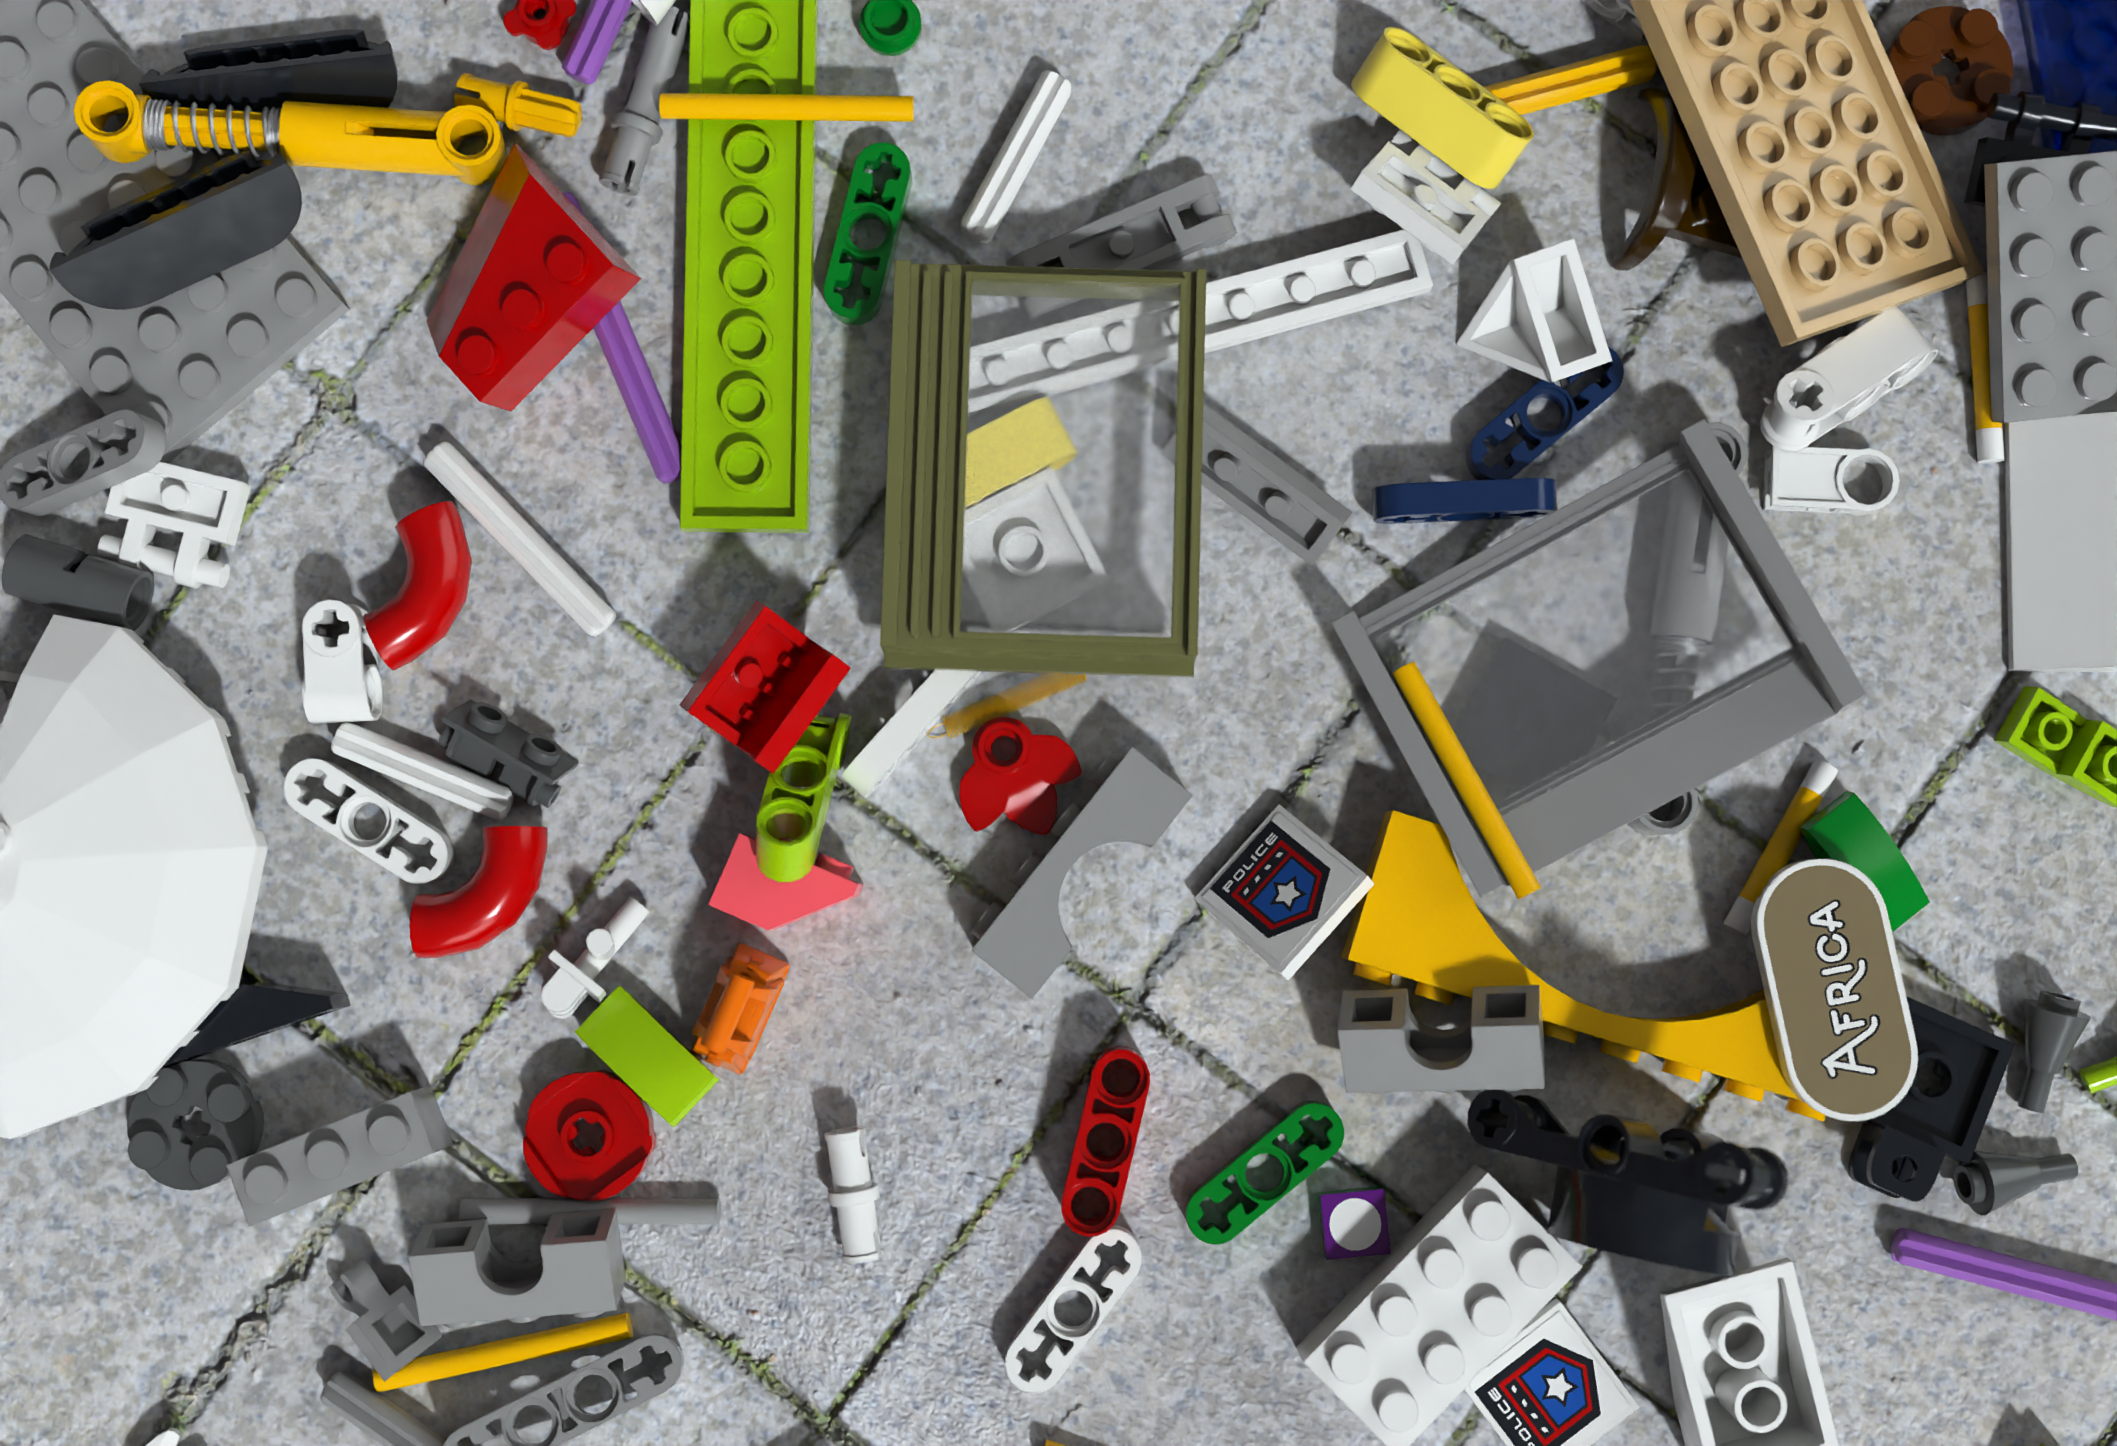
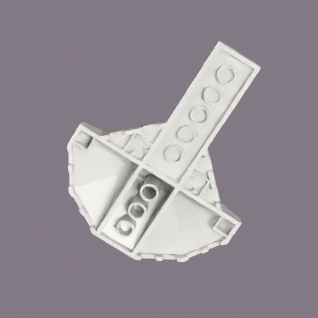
(117, 873)

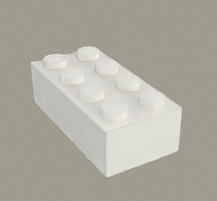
(1437, 1309)

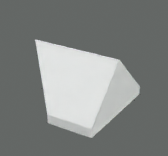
(1540, 317)

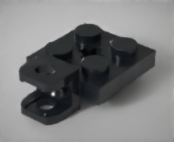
(1940, 1120)

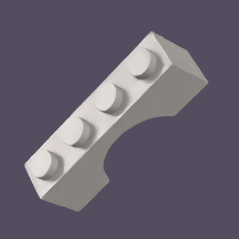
(1132, 806)

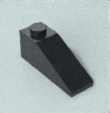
(257, 1011)

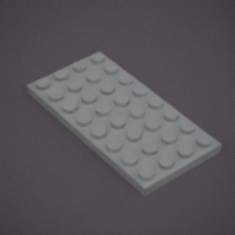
(168, 360)

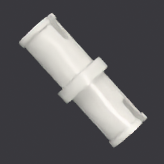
(854, 1194)

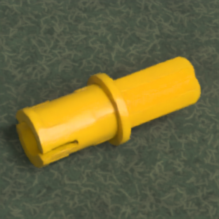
(521, 106)

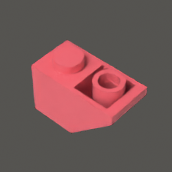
(774, 904)

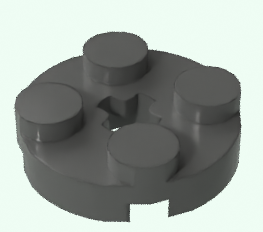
(161, 1143)

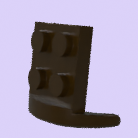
(1679, 195)

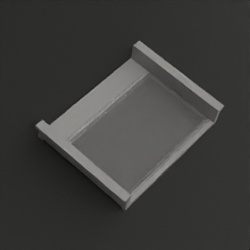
(1606, 657)

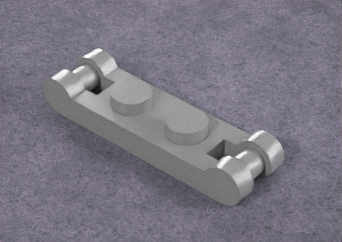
(1140, 234)

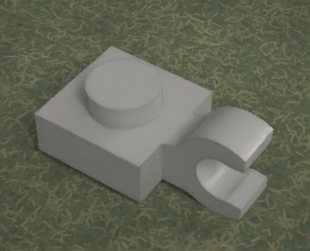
(386, 1325)

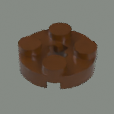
(1973, 44)

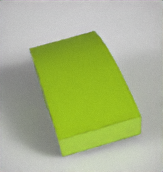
(2062, 743)
(646, 1056)

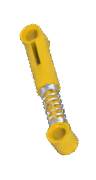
(301, 131)

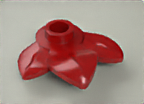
(1018, 786)

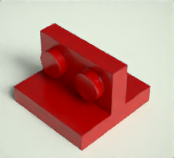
(765, 686)

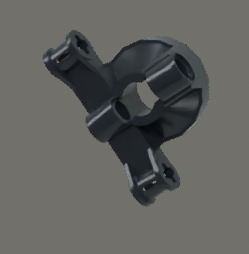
(1637, 1191)

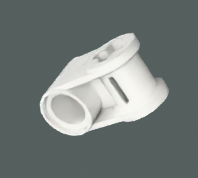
(339, 673)

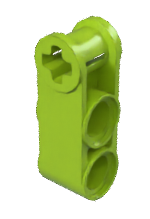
(800, 811)

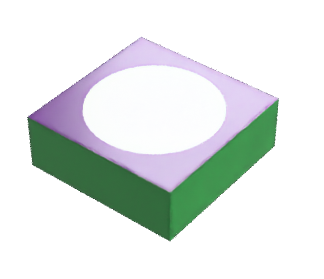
(1354, 1223)

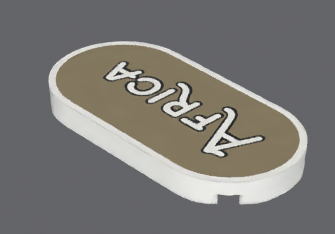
(1834, 989)

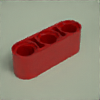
(1111, 1171)

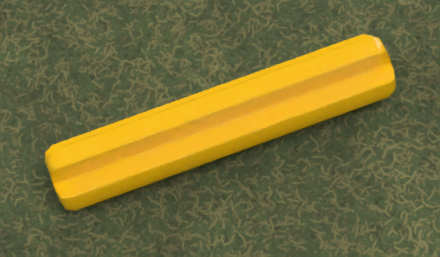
(1577, 80)

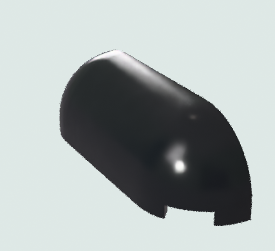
(269, 71)
(182, 232)

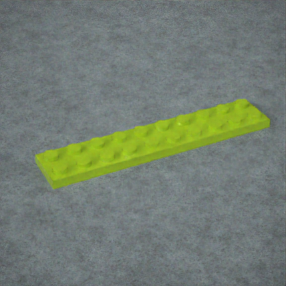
(749, 275)

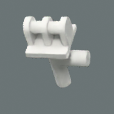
(574, 981)

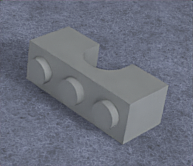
(1394, 1052)
(339, 1155)
(467, 1281)

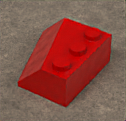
(524, 287)

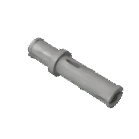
(638, 122)

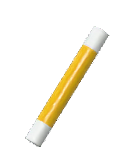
(1988, 433)
(1781, 843)

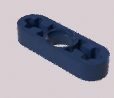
(1520, 456)
(1464, 500)

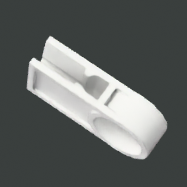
(1814, 480)

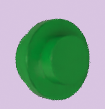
(890, 26)

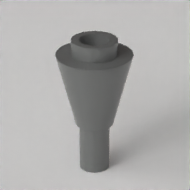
(2050, 1034)
(2000, 1179)

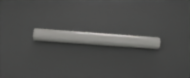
(627, 1209)

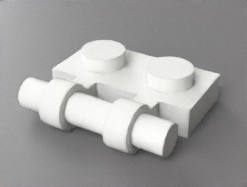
(1425, 196)
(183, 502)

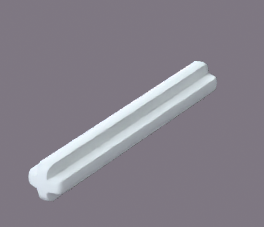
(519, 539)

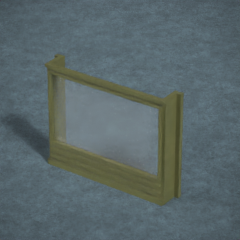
(1044, 470)

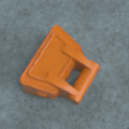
(738, 1008)

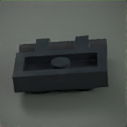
(2023, 116)

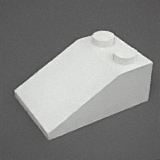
(1746, 1361)

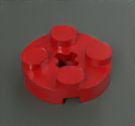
(552, 1127)

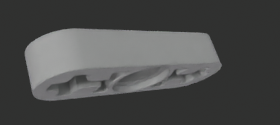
(106, 467)

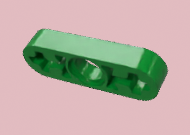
(894, 194)
(1264, 1199)

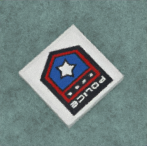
(1284, 891)
(1551, 1386)

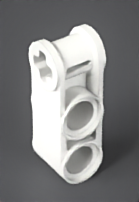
(1845, 379)

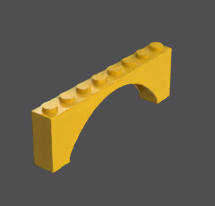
(1429, 930)

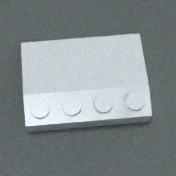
(2062, 543)

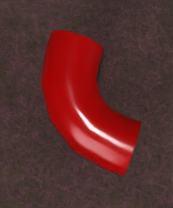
(432, 587)
(489, 901)

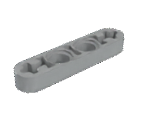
(561, 1402)

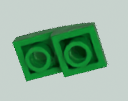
(1854, 836)

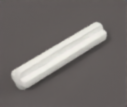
(1016, 157)
(422, 770)

